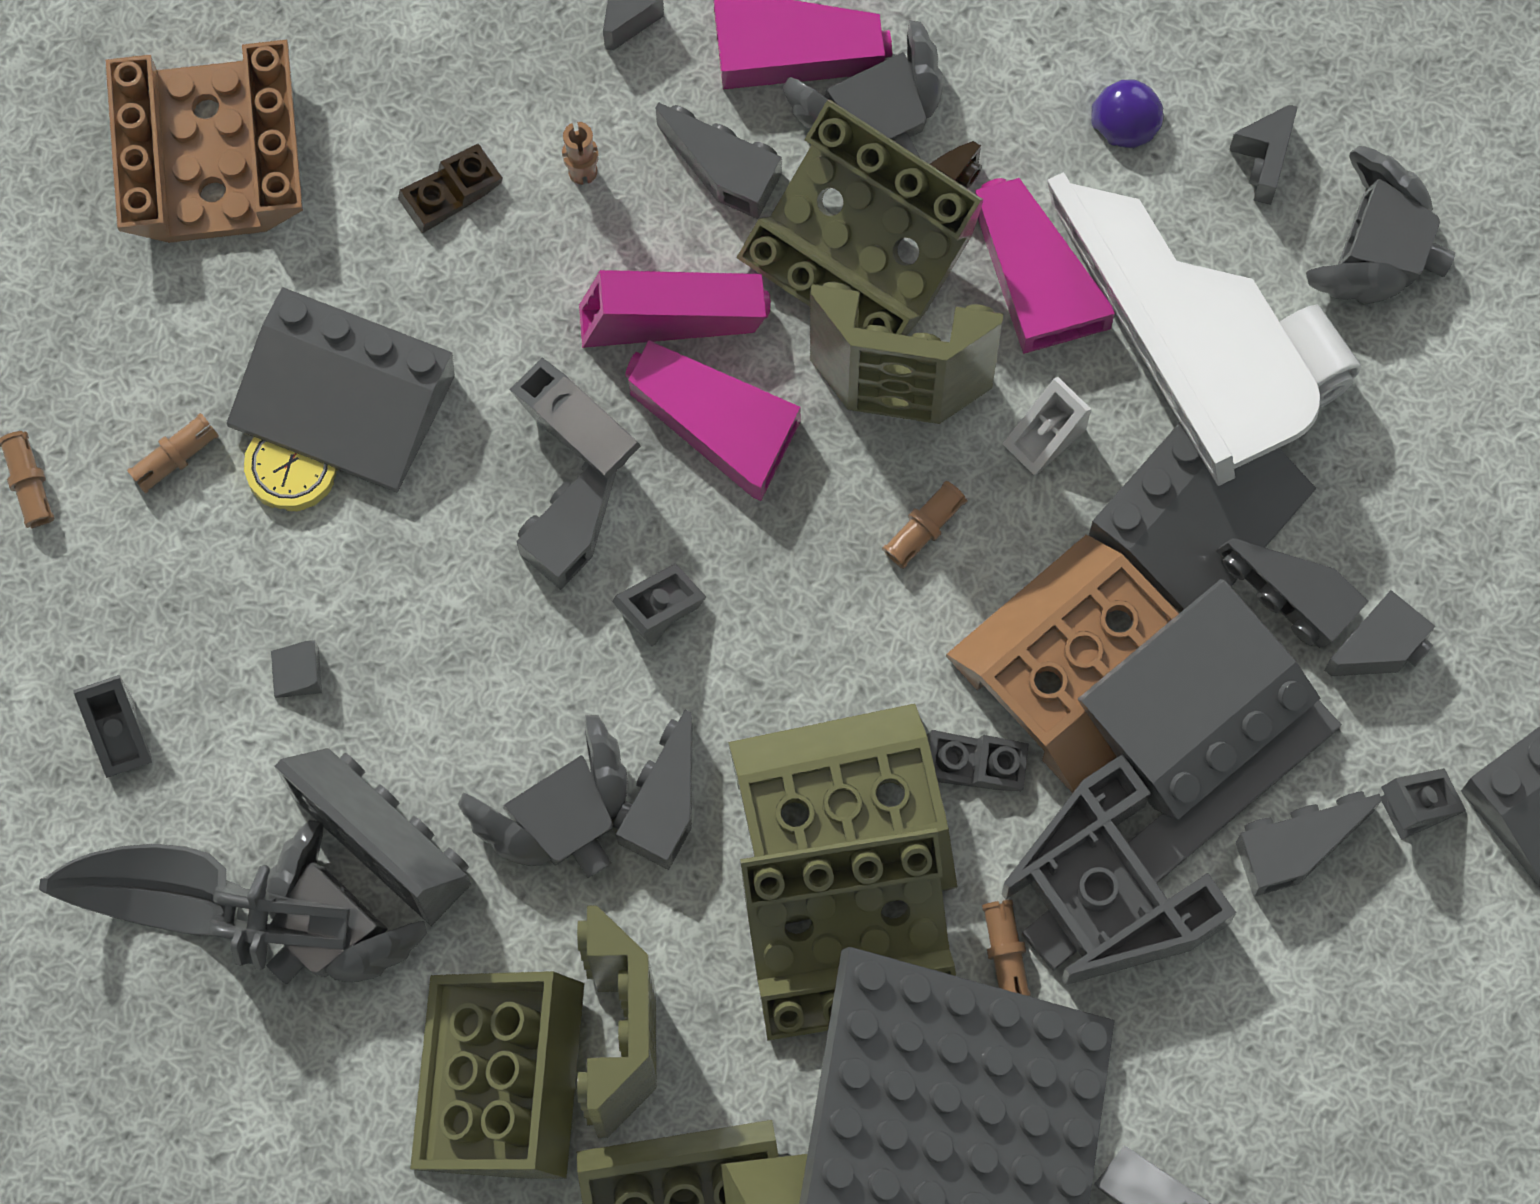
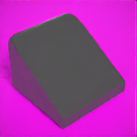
(296, 670)

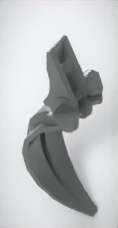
(190, 895)

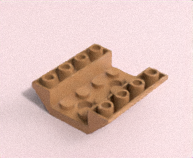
(170, 154)
(1063, 629)

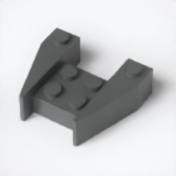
(1102, 888)

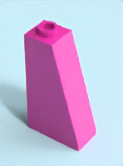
(795, 39)
(1037, 271)
(670, 306)
(718, 415)

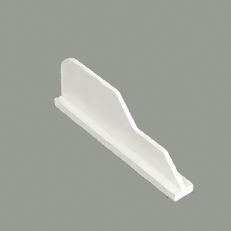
(1198, 331)

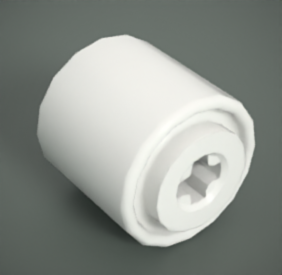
(1322, 351)

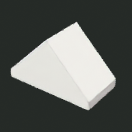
(1048, 427)

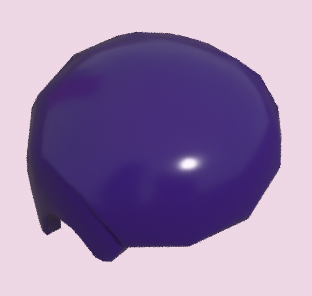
(1127, 113)

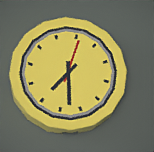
(285, 477)

